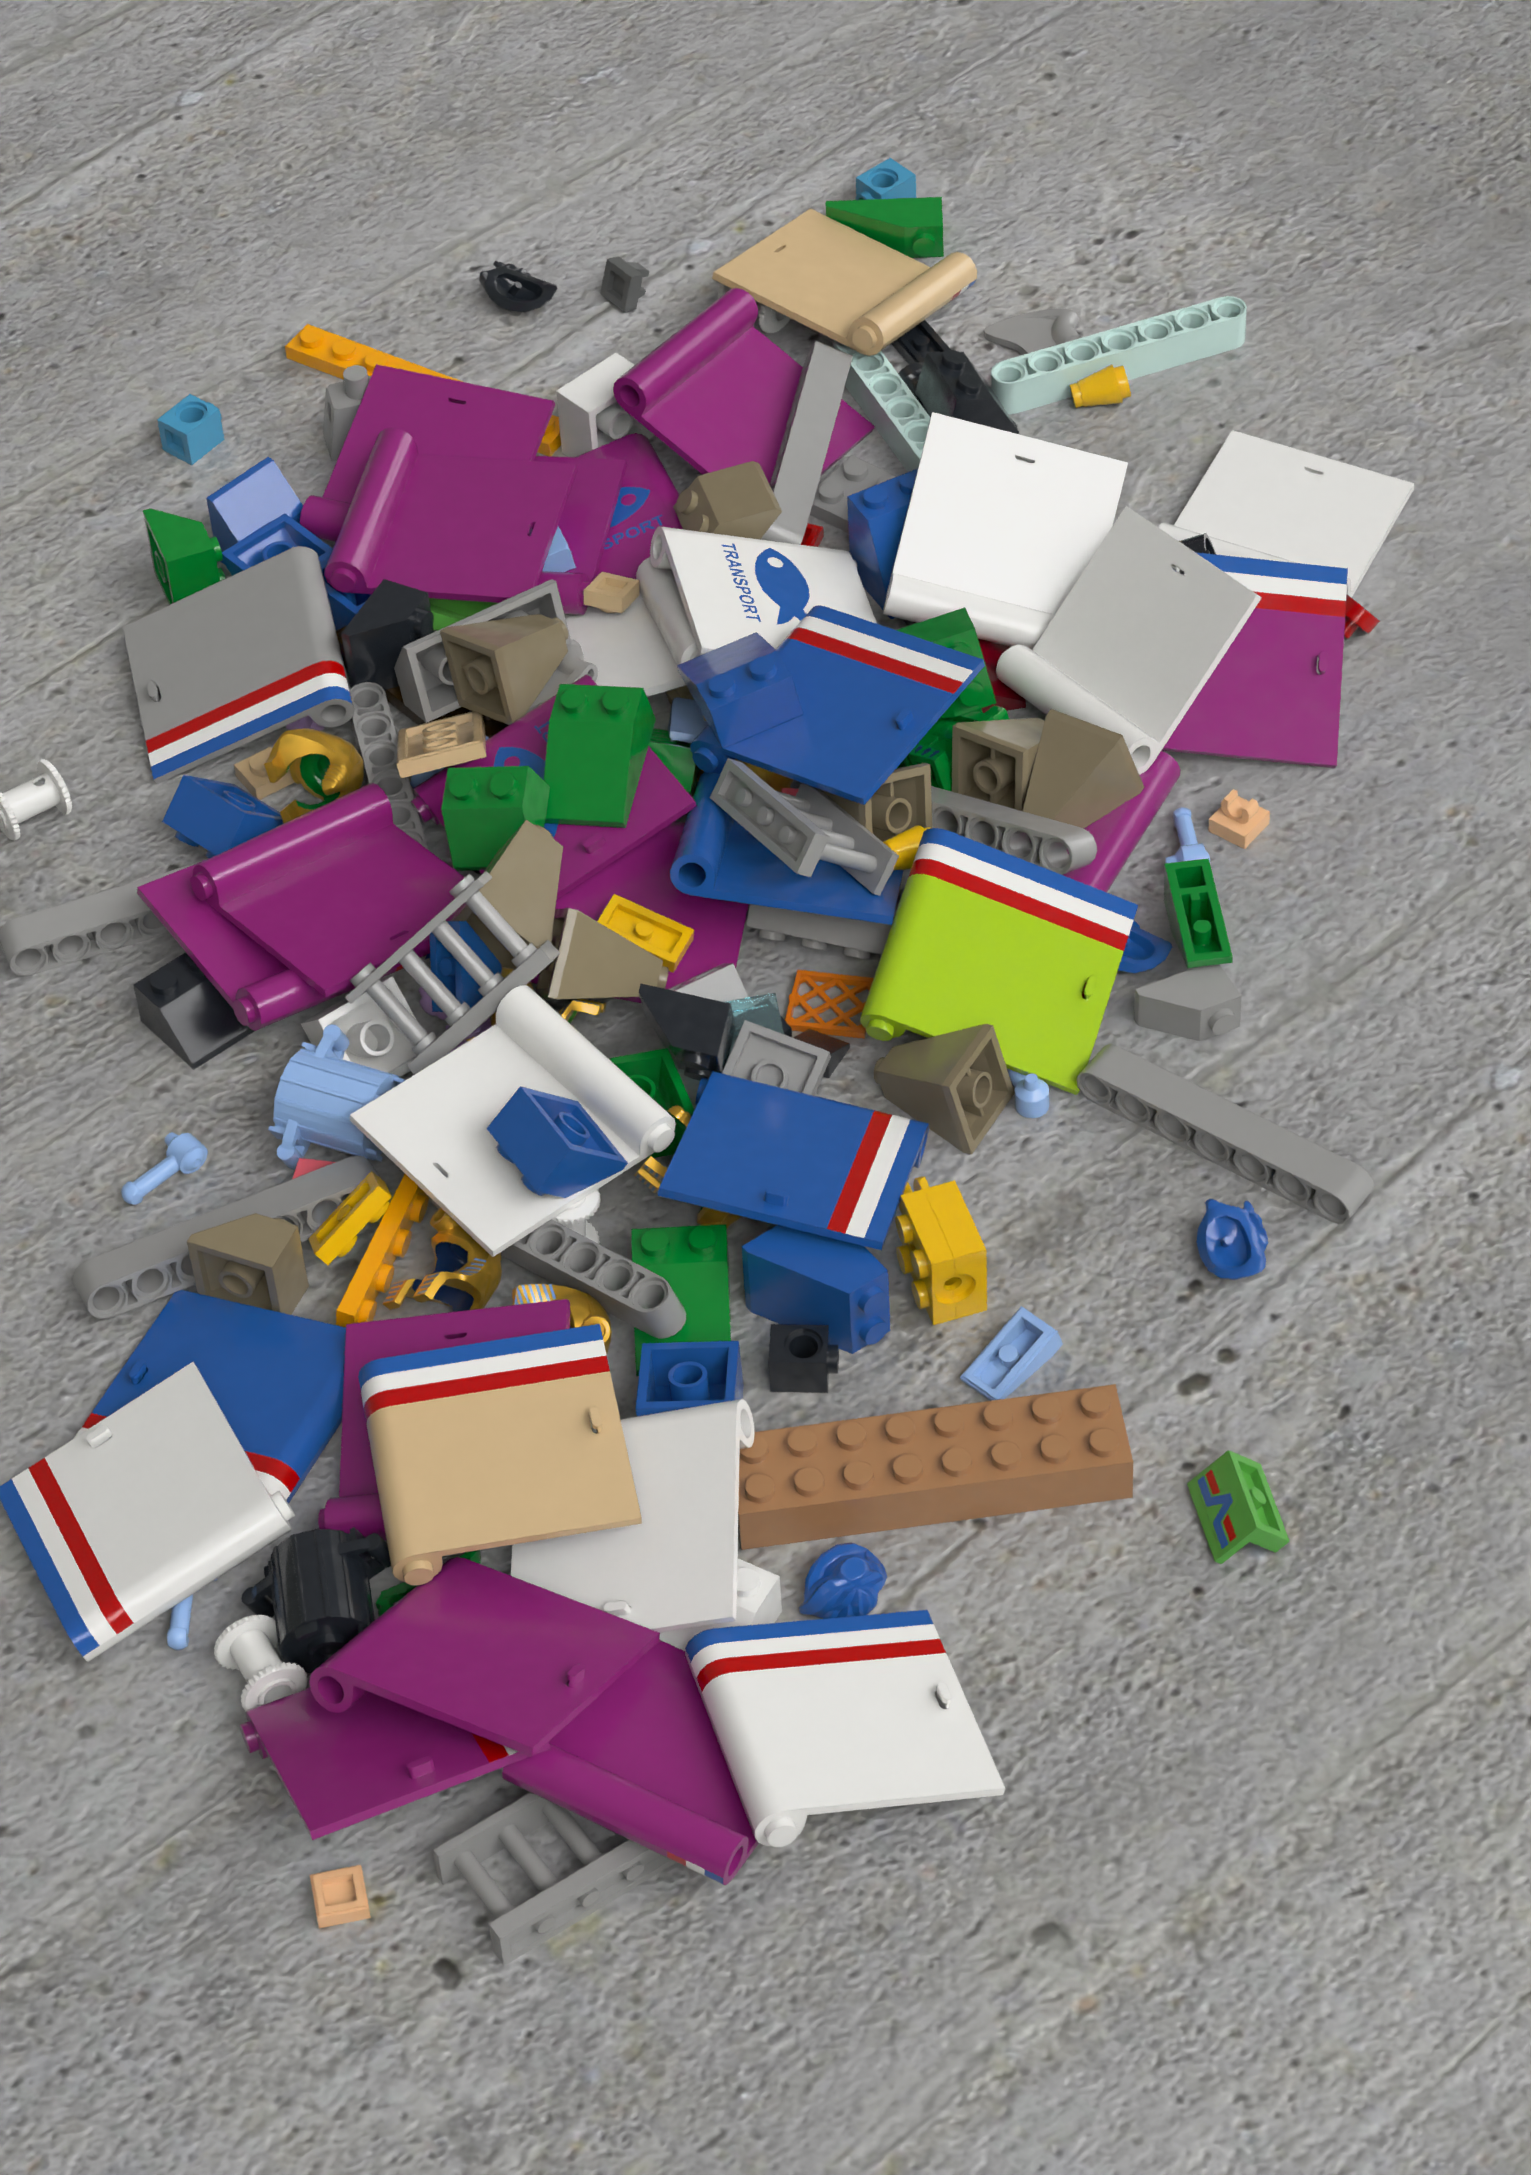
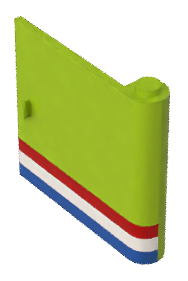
(1001, 948)

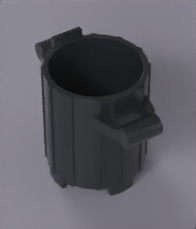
(319, 1592)

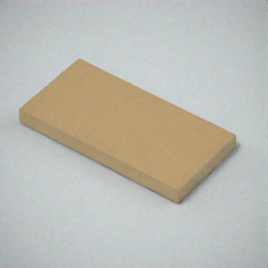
(440, 744)

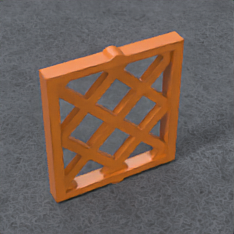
(829, 980)

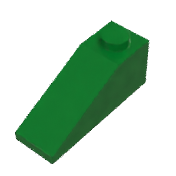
(902, 224)
(1196, 913)

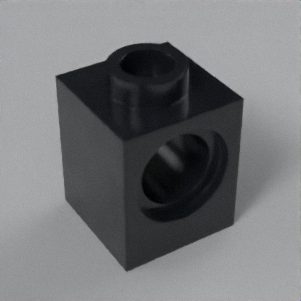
(801, 1358)

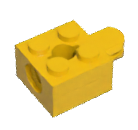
(941, 1251)

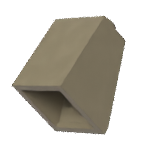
(521, 889)

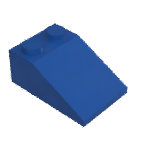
(742, 689)

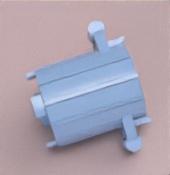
(319, 1096)

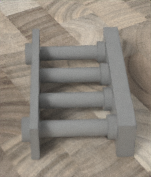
(803, 827)
(493, 988)
(560, 1900)

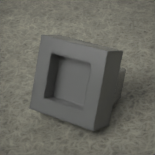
(623, 283)

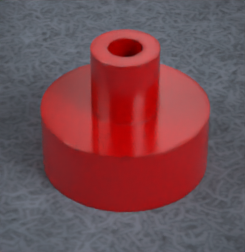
(1357, 617)

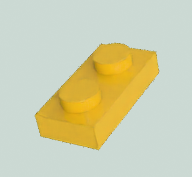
(648, 930)
(340, 1229)

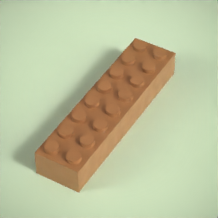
(933, 1466)

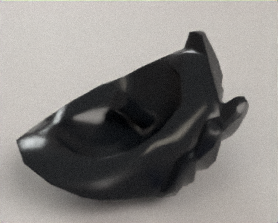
(516, 288)

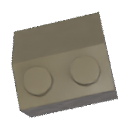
(729, 502)
(251, 1262)

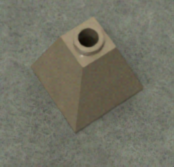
(504, 662)
(995, 759)
(1080, 772)
(897, 805)
(595, 962)
(949, 1082)

